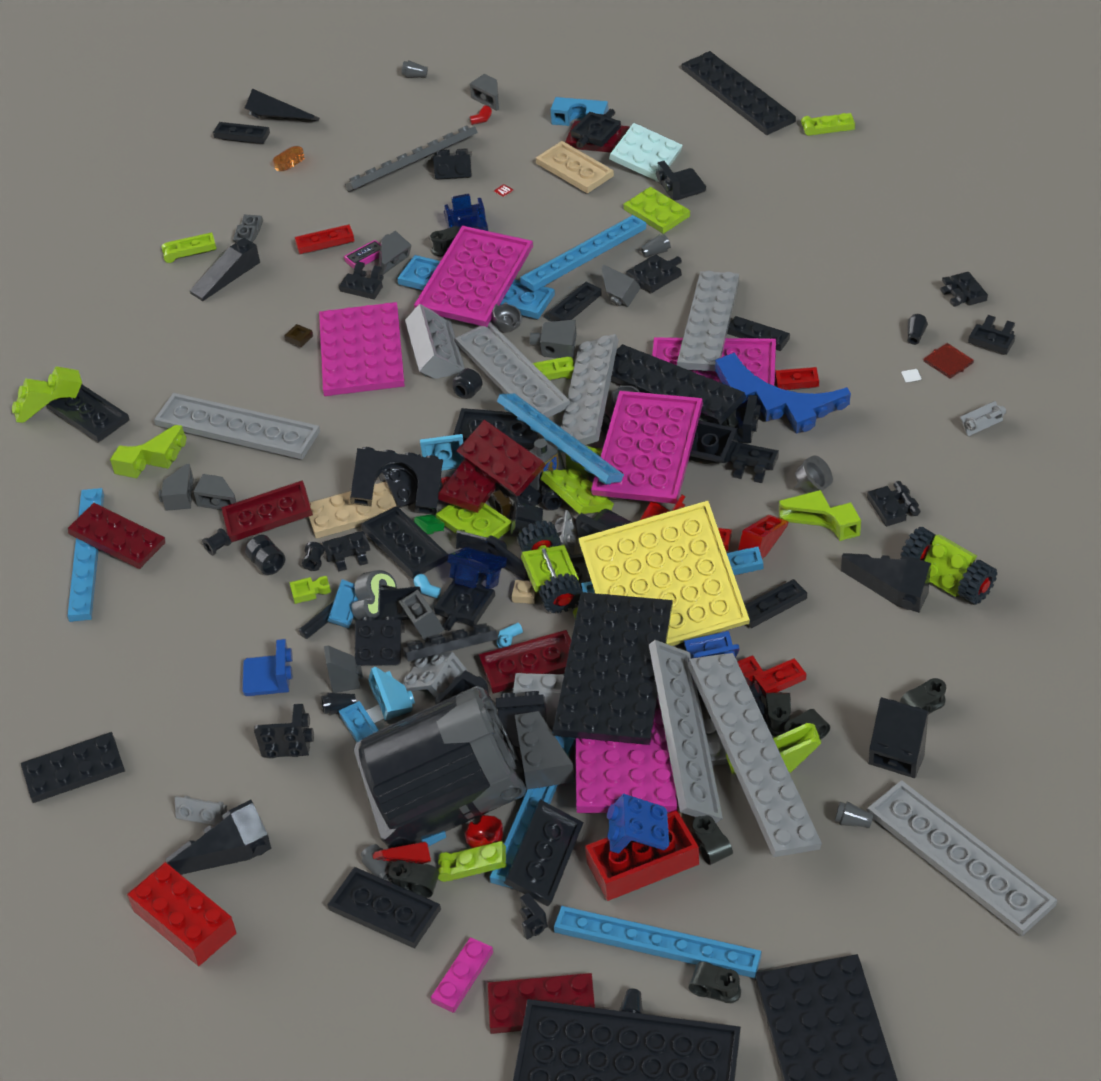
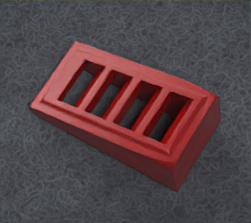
(412, 853)

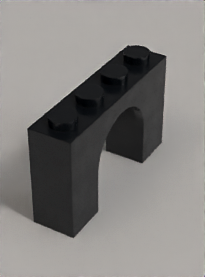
(372, 463)

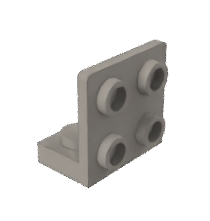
(434, 673)

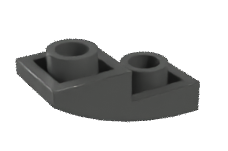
(249, 228)

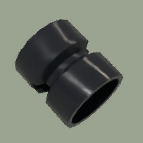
(265, 554)

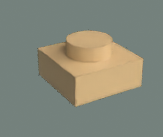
(523, 592)

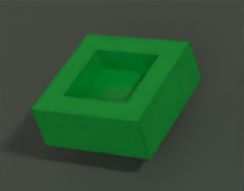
(429, 523)

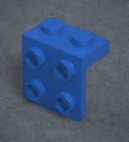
(711, 645)
(268, 673)
(637, 821)

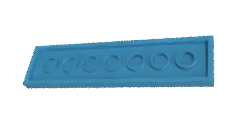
(528, 302)

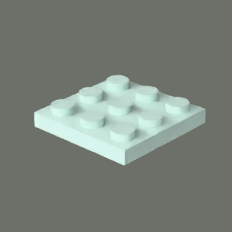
(642, 149)

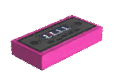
(363, 254)

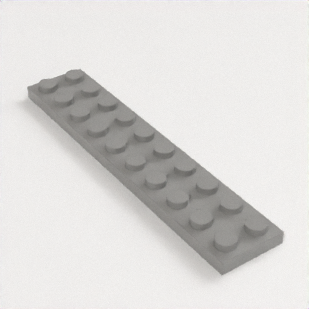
(754, 755)

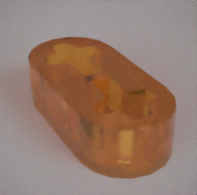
(288, 158)

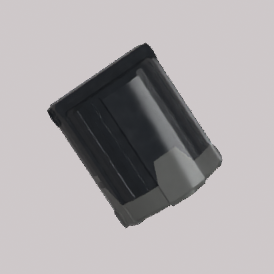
(439, 768)

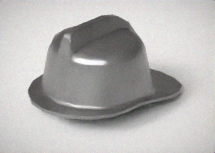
(813, 475)

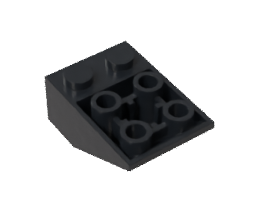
(898, 737)

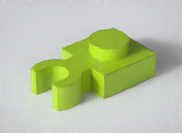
(306, 590)

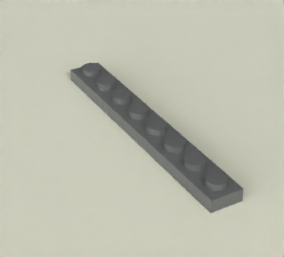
(403, 160)

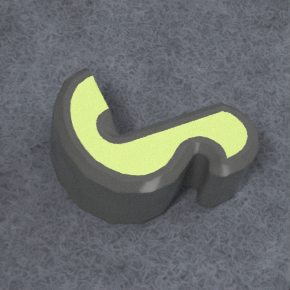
(368, 592)

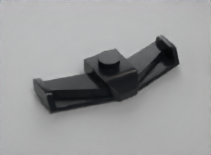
(493, 546)

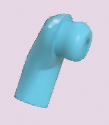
(425, 586)
(506, 635)

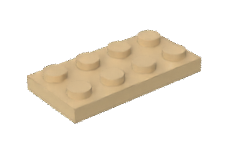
(574, 167)
(338, 515)

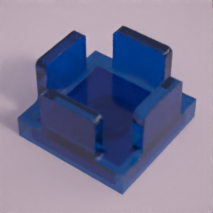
(465, 214)
(469, 562)

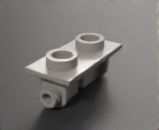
(982, 418)
(566, 530)
(199, 810)

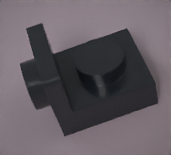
(534, 917)

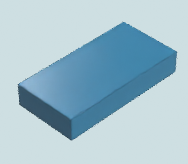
(342, 607)

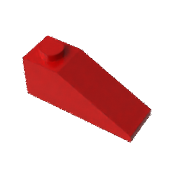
(763, 534)

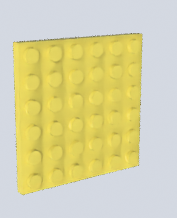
(671, 559)

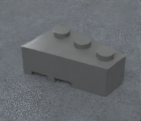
(541, 753)

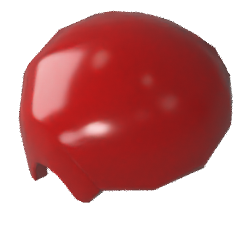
(485, 832)

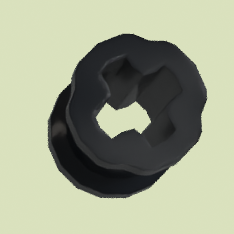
(216, 541)
(313, 556)

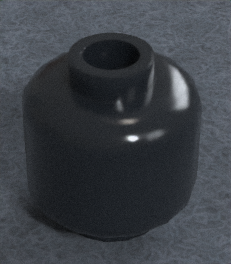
(467, 383)

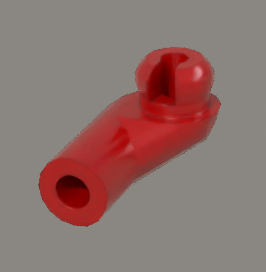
(483, 115)

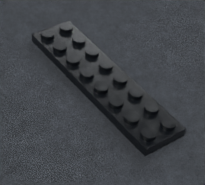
(738, 93)
(661, 377)

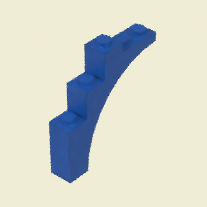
(775, 402)

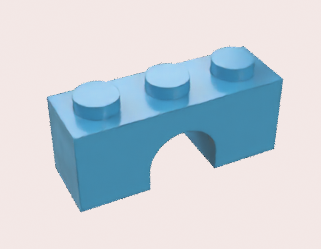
(568, 109)

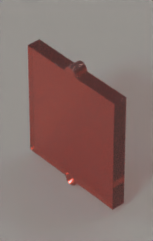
(948, 360)

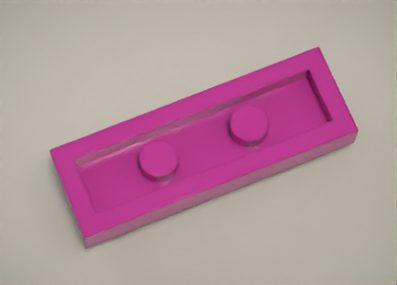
(462, 975)

